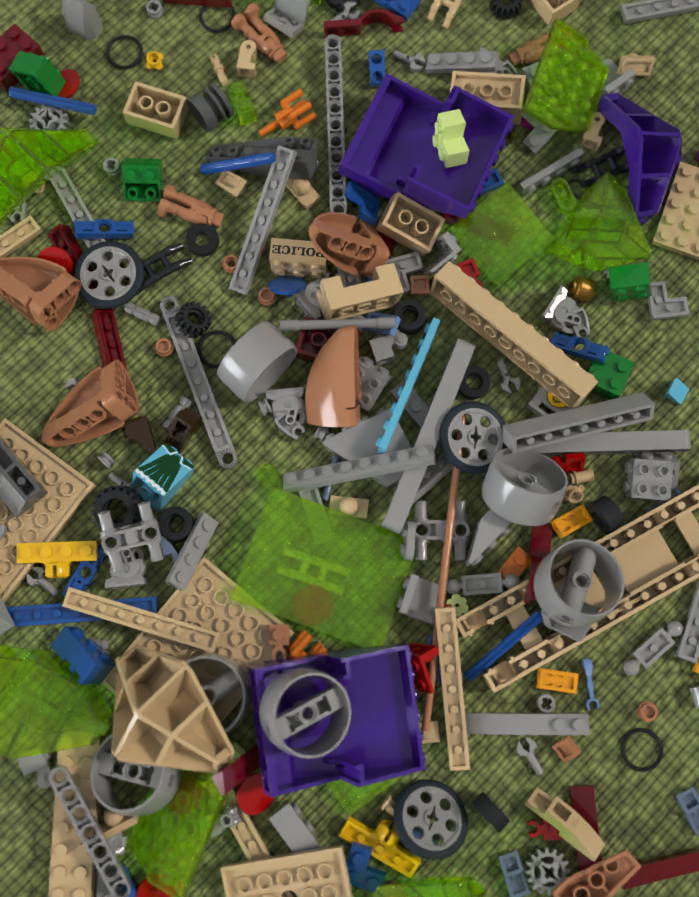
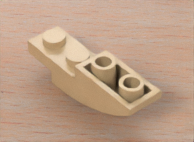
(568, 822)

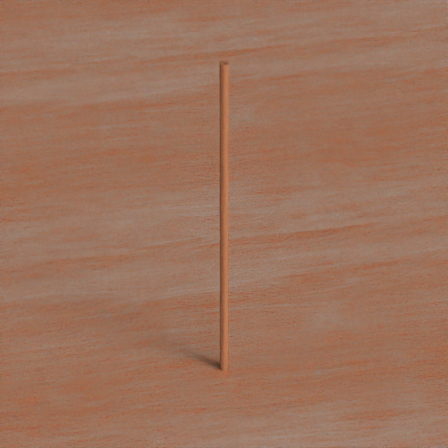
(442, 583)

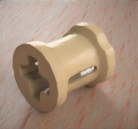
(386, 805)

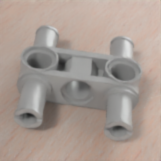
(436, 531)
(130, 536)

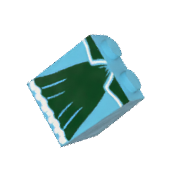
(161, 476)

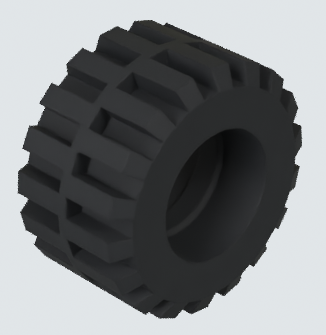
(118, 492)

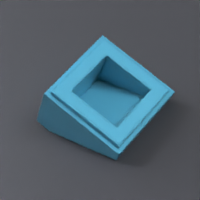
(676, 391)

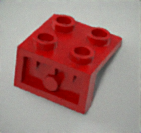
(420, 655)

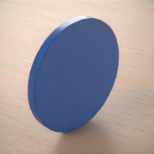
(287, 285)

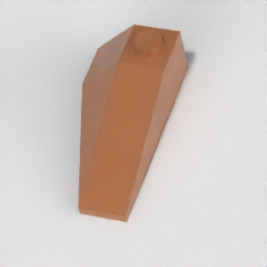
(601, 878)

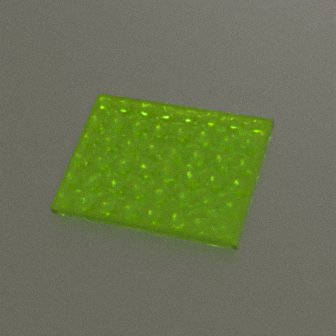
(323, 570)

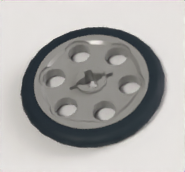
(122, 294)
(451, 447)
(456, 813)

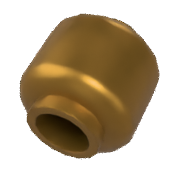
(582, 289)

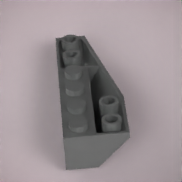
(303, 166)
(17, 484)

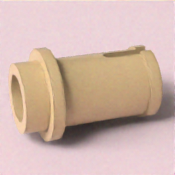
(580, 477)

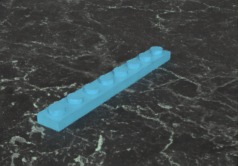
(404, 391)

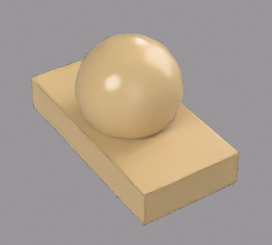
(641, 64)
(231, 183)
(303, 192)
(351, 506)
(116, 823)

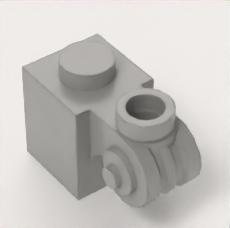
(382, 347)
(41, 763)
(227, 818)

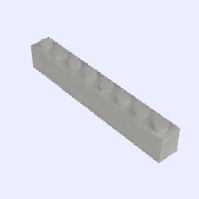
(577, 422)

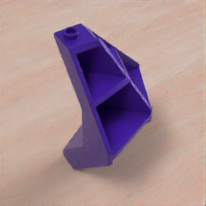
(651, 152)

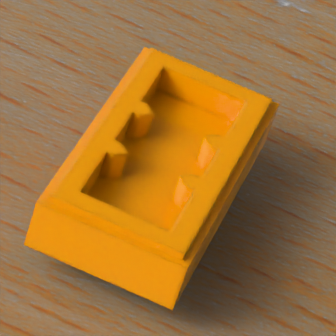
(571, 521)
(557, 680)

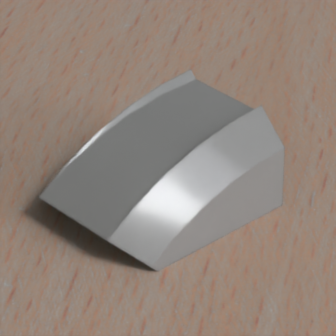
(81, 19)

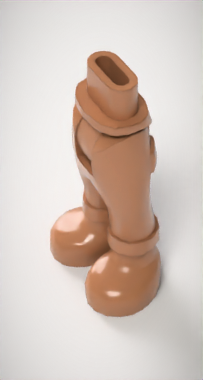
(268, 41)
(529, 51)
(198, 213)

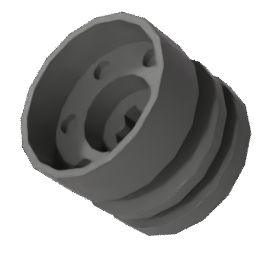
(212, 106)

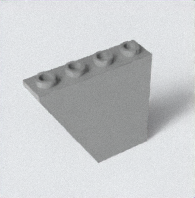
(361, 442)

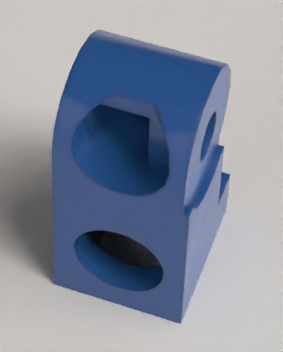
(376, 66)

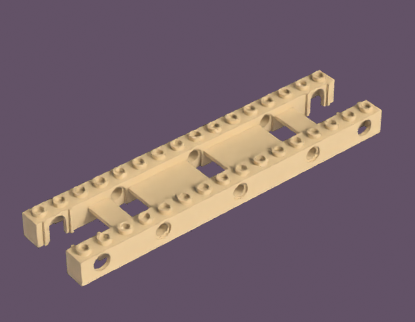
(648, 576)

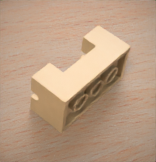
(500, 90)
(378, 294)

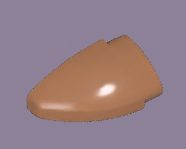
(348, 243)
(38, 289)
(335, 382)
(102, 407)

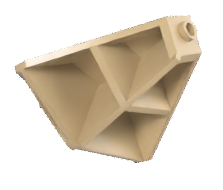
(165, 715)

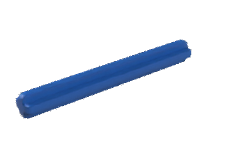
(51, 100)
(238, 163)
(503, 646)

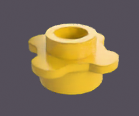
(152, 56)

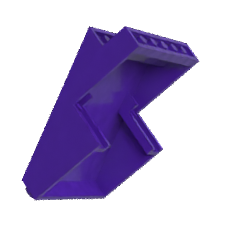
(397, 150)
(383, 725)

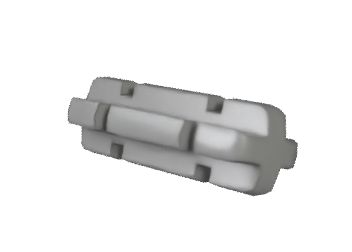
(142, 313)
(184, 402)

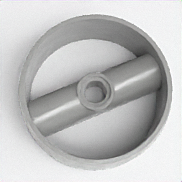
(256, 361)
(524, 487)
(568, 607)
(226, 683)
(281, 726)
(106, 765)

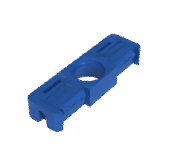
(91, 229)
(590, 351)
(77, 580)

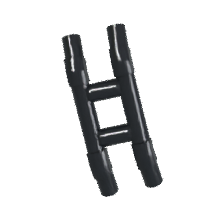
(593, 164)
(169, 269)

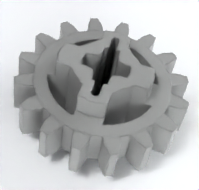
(46, 118)
(541, 877)

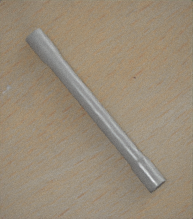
(295, 325)

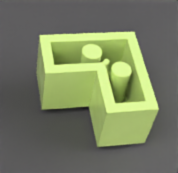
(450, 139)

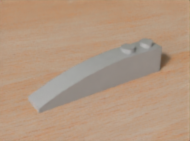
(528, 723)
(294, 829)

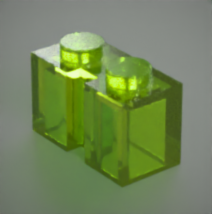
(241, 103)

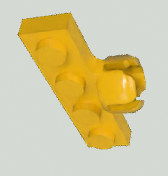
(57, 555)
(383, 844)

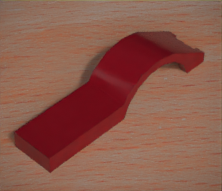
(354, 27)
(539, 547)

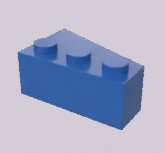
(83, 655)

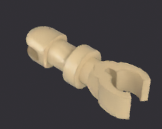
(219, 69)

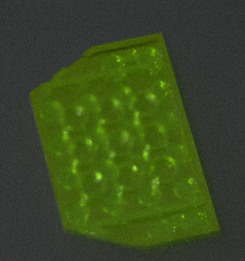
(566, 81)
(176, 836)

